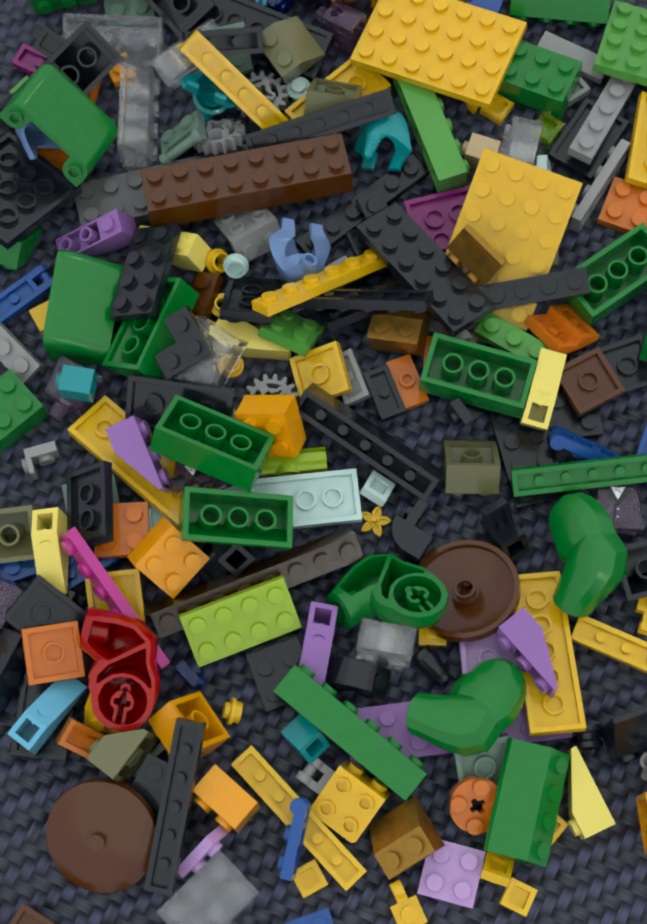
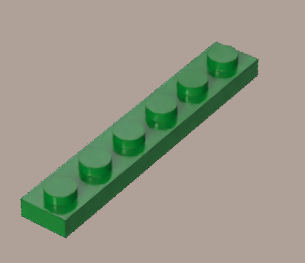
(579, 475)

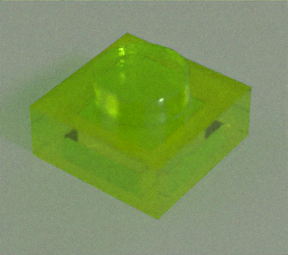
(550, 129)

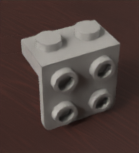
(248, 231)

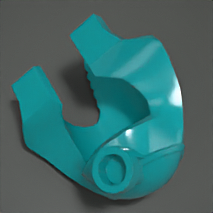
(206, 95)
(371, 134)

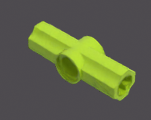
(307, 461)

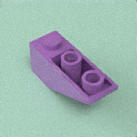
(100, 235)
(132, 444)
(318, 639)
(526, 642)

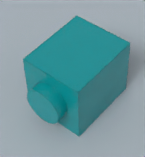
(77, 383)
(305, 738)

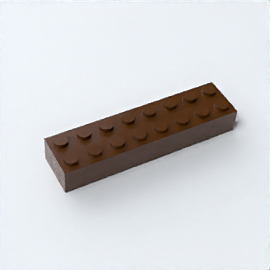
(247, 180)

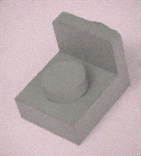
(40, 454)

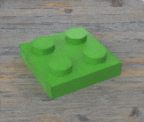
(292, 332)

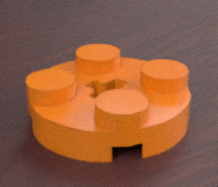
(460, 803)

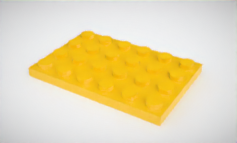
(440, 47)
(520, 216)

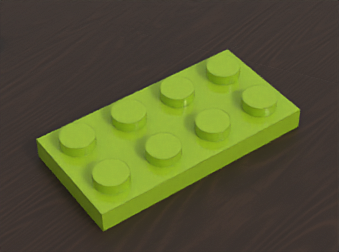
(240, 621)

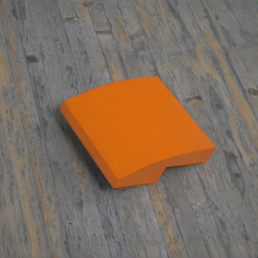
(562, 329)

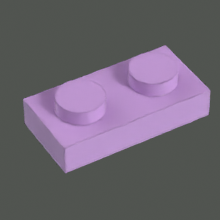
(208, 846)

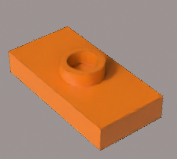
(407, 382)

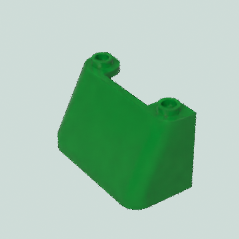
(63, 116)
(80, 308)

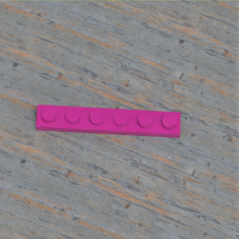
(104, 586)

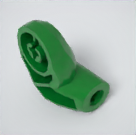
(589, 549)
(392, 591)
(475, 710)

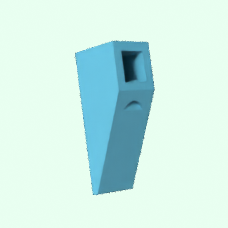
(46, 713)

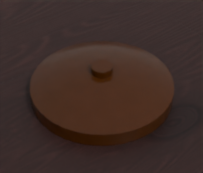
(480, 589)
(101, 835)

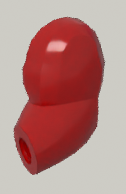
(124, 668)

